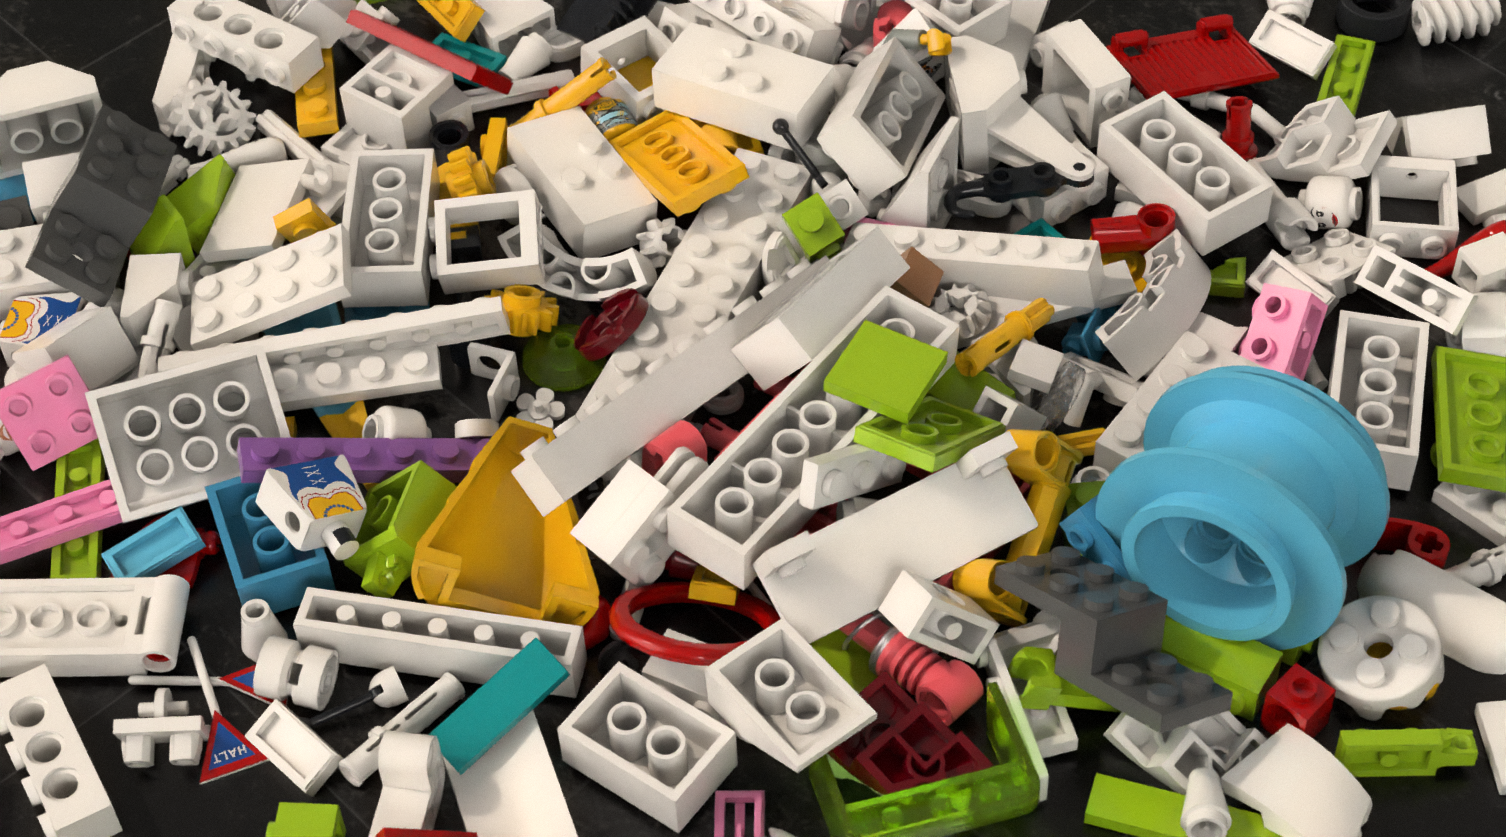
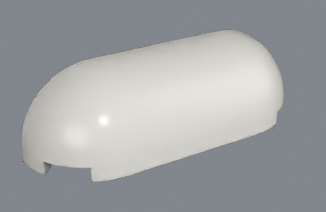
(1467, 618)

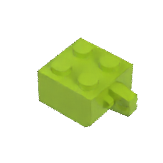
(394, 523)

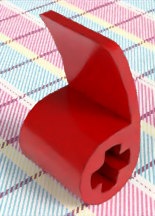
(1416, 538)

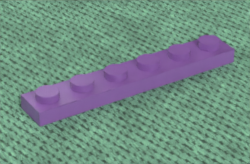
(369, 458)

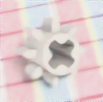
(660, 240)

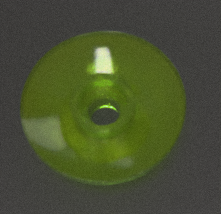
(555, 363)

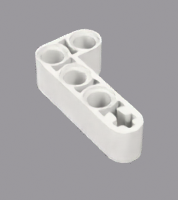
(411, 781)

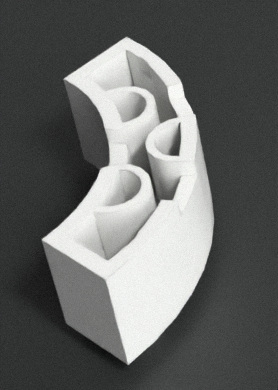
(1166, 308)

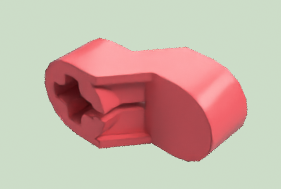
(889, 15)

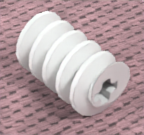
(1452, 17)

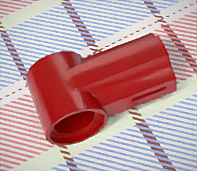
(1134, 231)

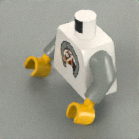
(923, 41)

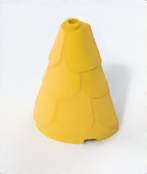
(497, 549)

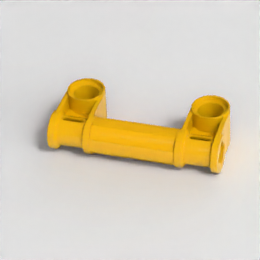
(1047, 467)

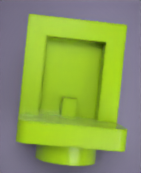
(815, 228)

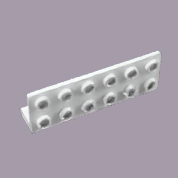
(925, 529)

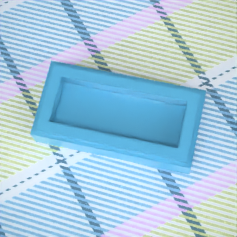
(155, 547)

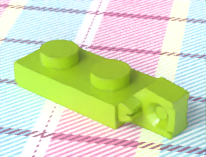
(1404, 751)

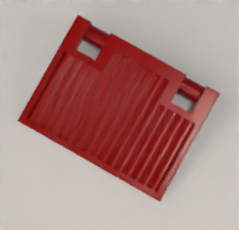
(1191, 59)

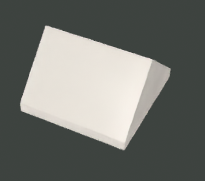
(93, 343)

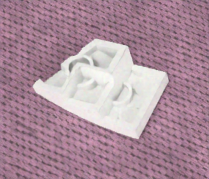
(1328, 142)
(1172, 755)
(1299, 788)

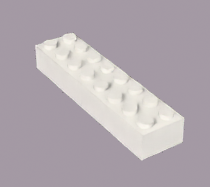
(753, 487)

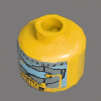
(611, 117)

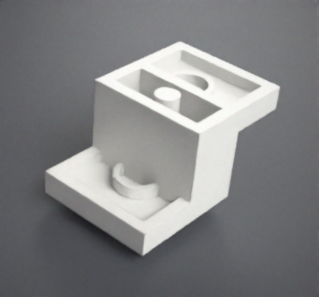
(389, 104)

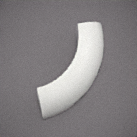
(589, 277)

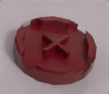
(617, 322)

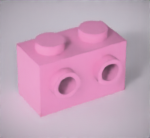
(1284, 330)

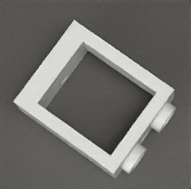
(621, 49)
(1086, 78)
(1432, 181)
(488, 274)

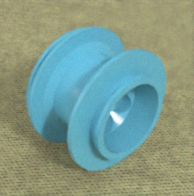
(1248, 505)

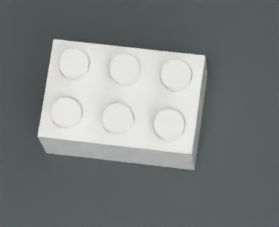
(648, 746)

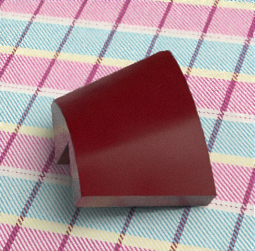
(905, 743)

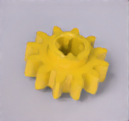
(468, 175)
(528, 309)

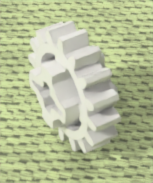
(211, 117)

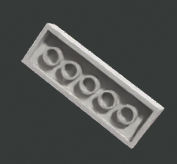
(513, 788)

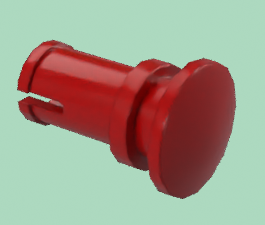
(1238, 127)

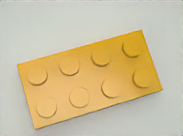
(679, 161)

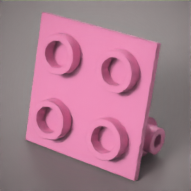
(48, 413)

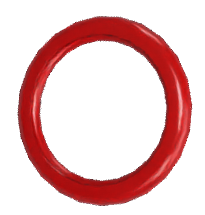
(677, 650)

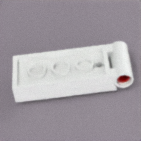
(92, 625)

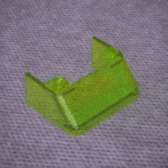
(943, 805)

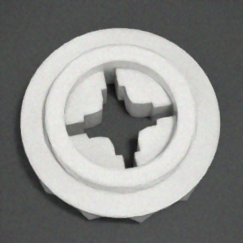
(976, 307)

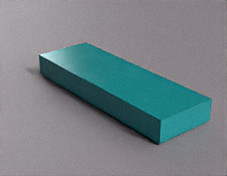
(499, 705)

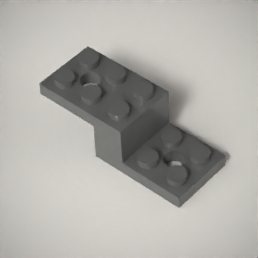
(102, 206)
(1113, 639)

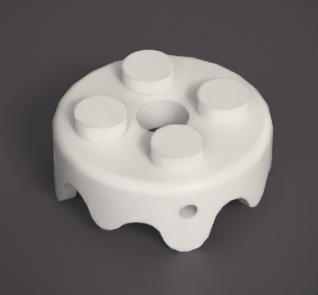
(1387, 682)

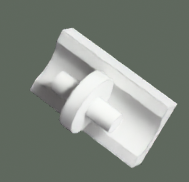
(182, 732)

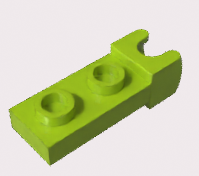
(1046, 688)

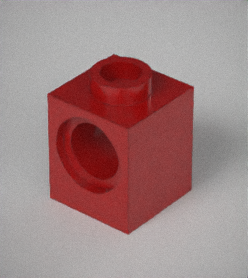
(1298, 700)

